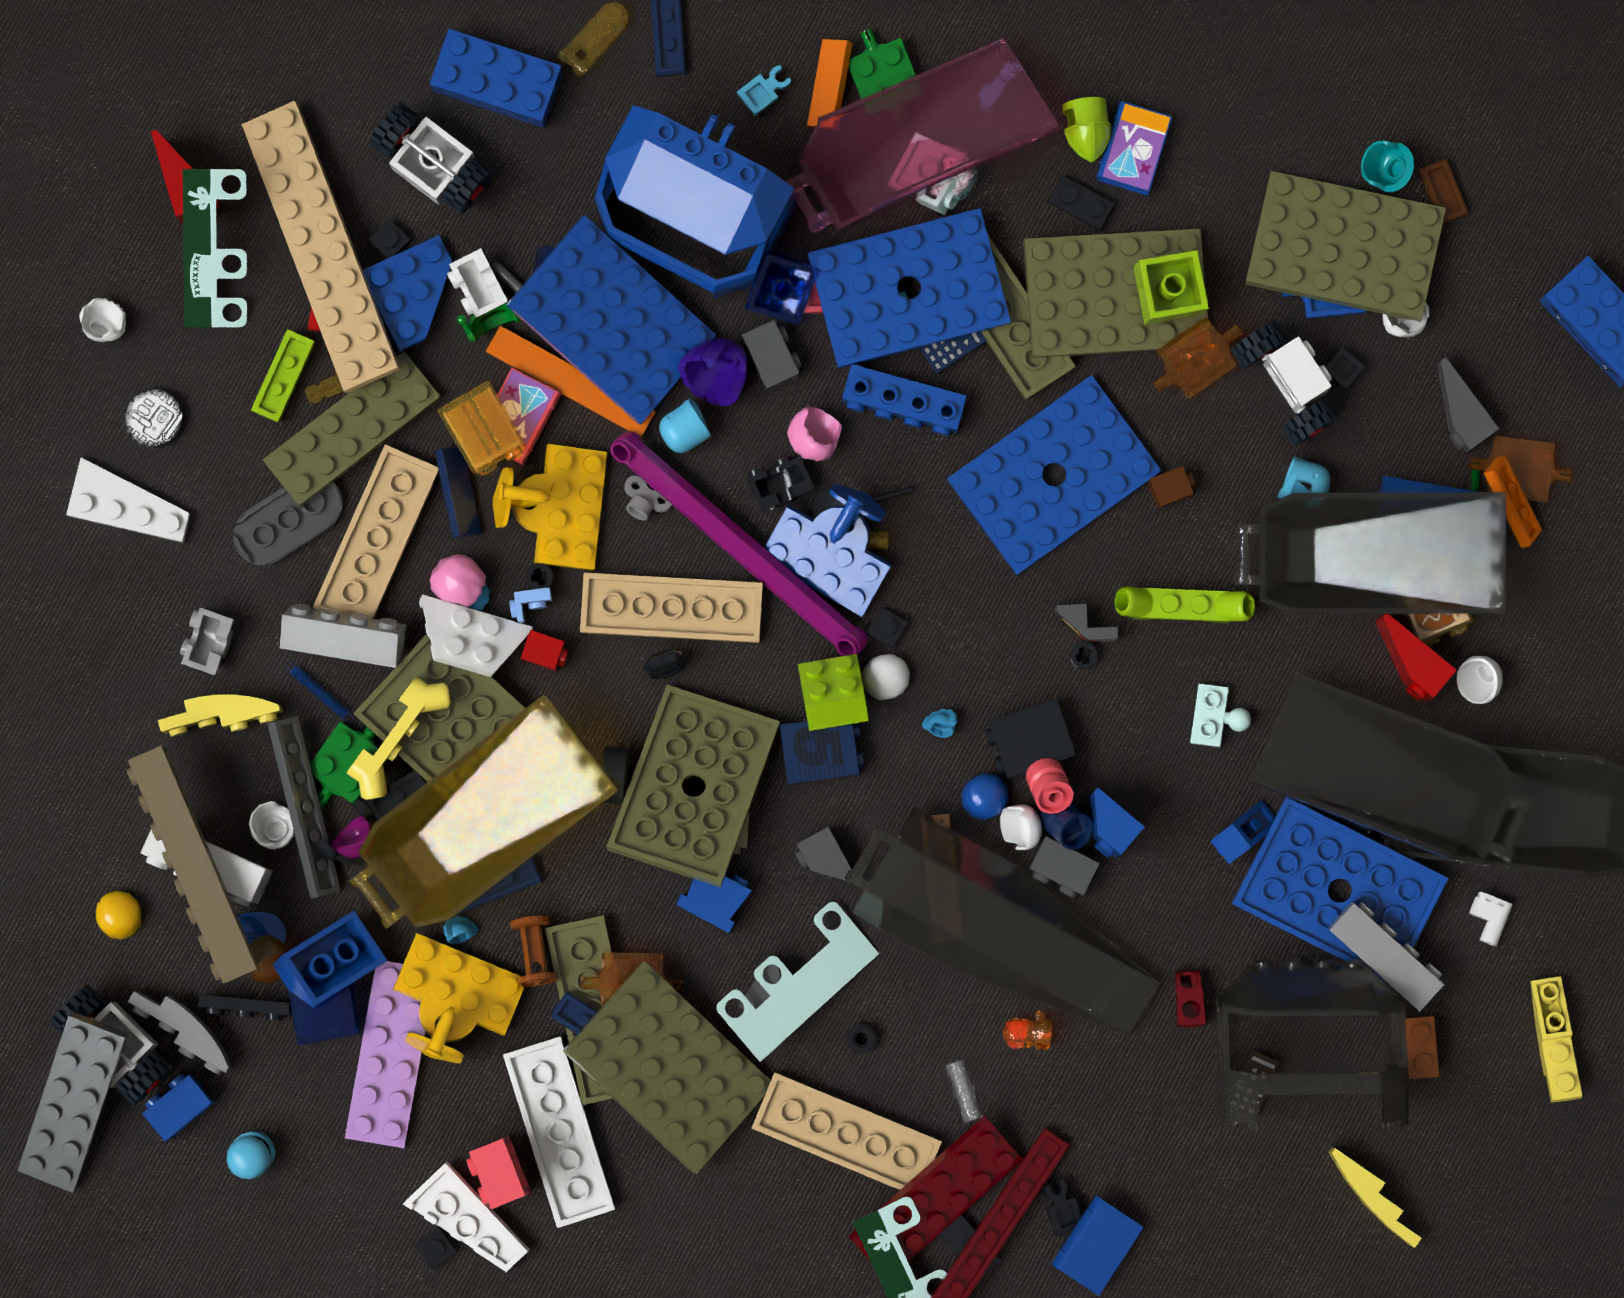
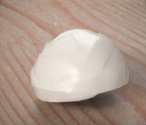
(1479, 679)

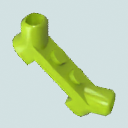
(1184, 604)

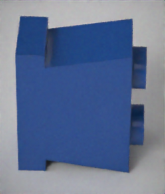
(716, 903)

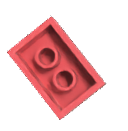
(498, 1173)

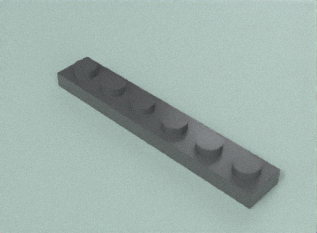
(303, 805)

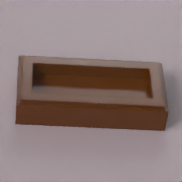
(1443, 189)

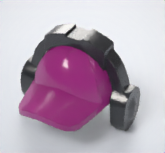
(350, 838)

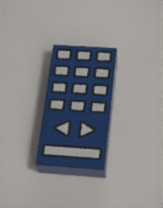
(948, 352)

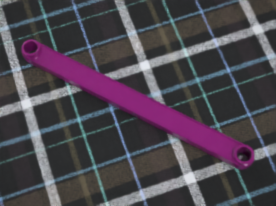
(737, 543)

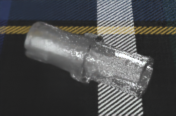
(963, 1091)

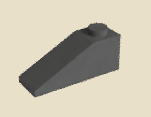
(1464, 413)

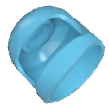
(684, 427)
(1307, 472)
(249, 1156)

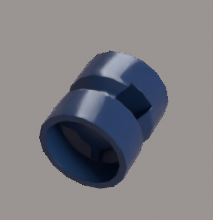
(1069, 827)

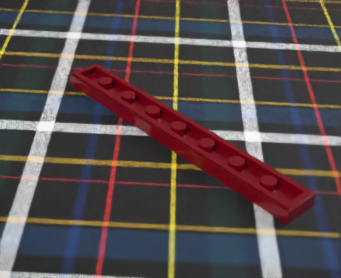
(1002, 1216)

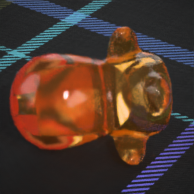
(1024, 1033)

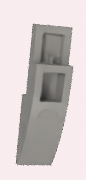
(193, 1036)

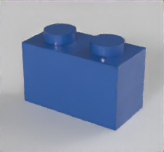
(178, 1106)

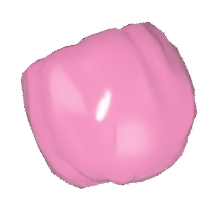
(814, 434)
(457, 580)

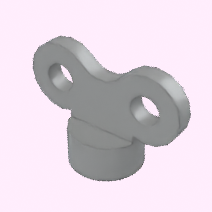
(643, 499)

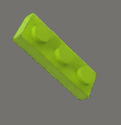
(283, 376)

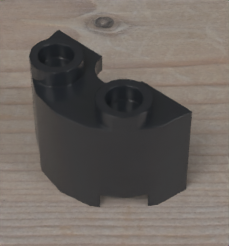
(780, 484)

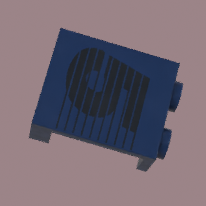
(820, 752)

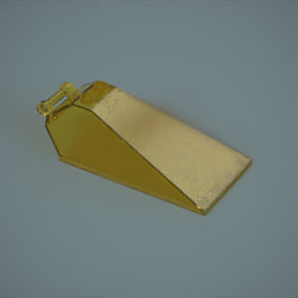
(481, 818)

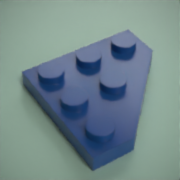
(409, 290)

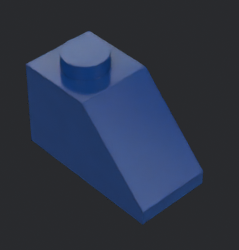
(1244, 832)

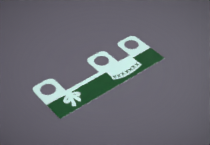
(200, 255)
(879, 1239)

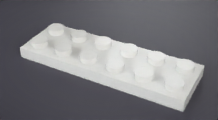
(559, 1132)

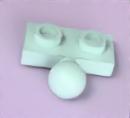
(1211, 716)

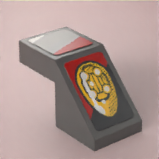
(1076, 618)

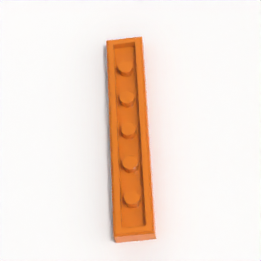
(561, 377)

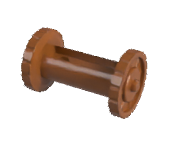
(533, 950)

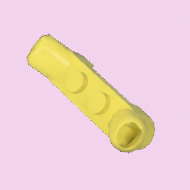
(419, 698)

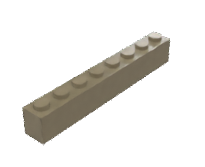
(193, 865)

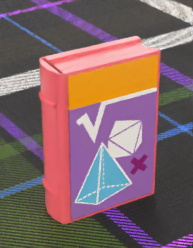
(528, 406)

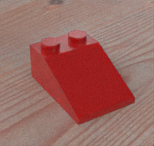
(172, 166)
(1416, 663)

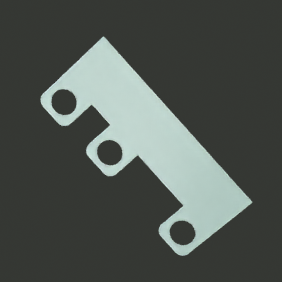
(800, 994)

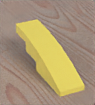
(1367, 1189)

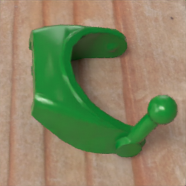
(478, 326)

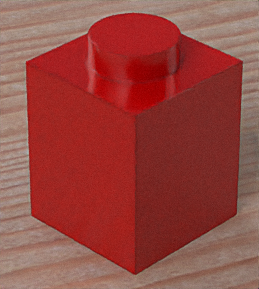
(544, 651)

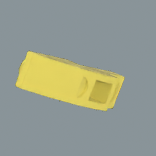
(233, 711)
(1555, 1040)

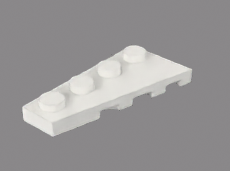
(118, 503)
(459, 1210)

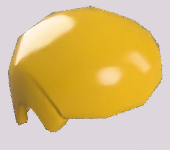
(118, 914)

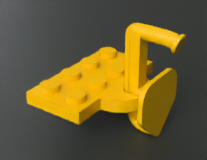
(563, 502)
(458, 993)

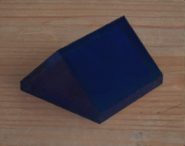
(782, 287)

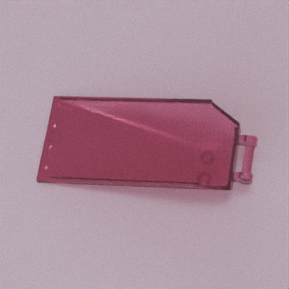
(919, 136)

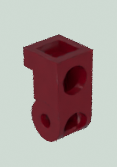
(1189, 999)

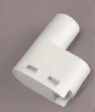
(1494, 912)

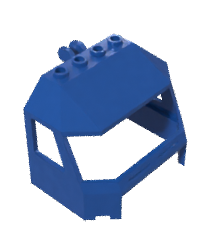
(695, 190)

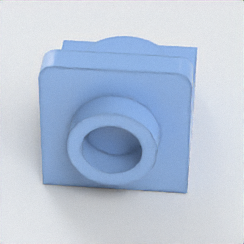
(534, 599)

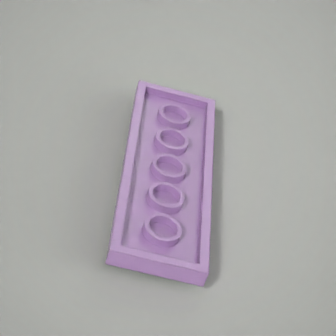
(386, 1064)

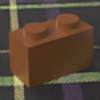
(1421, 1047)

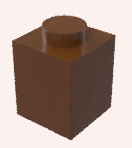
(1171, 487)

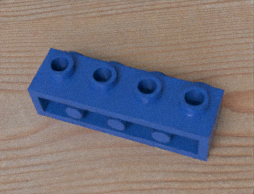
(903, 399)

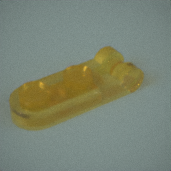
(595, 37)

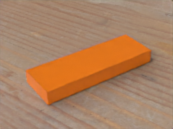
(829, 79)
(1518, 510)

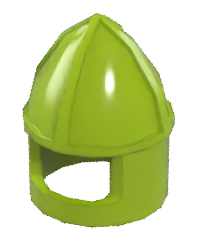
(1088, 126)

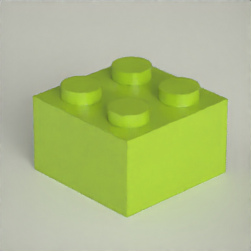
(1170, 287)
(833, 692)

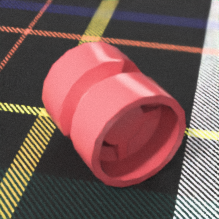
(1049, 785)

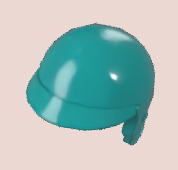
(1387, 165)

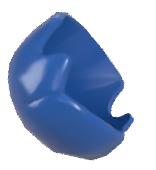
(985, 796)

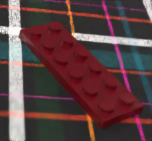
(951, 1185)

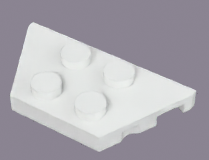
(469, 636)

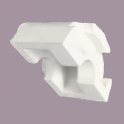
(477, 283)

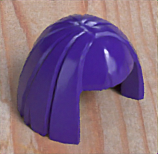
(715, 370)

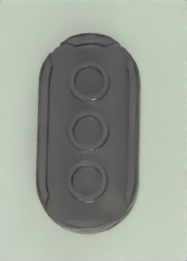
(281, 527)

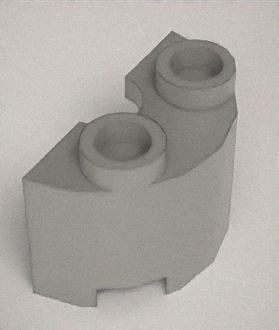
(208, 642)

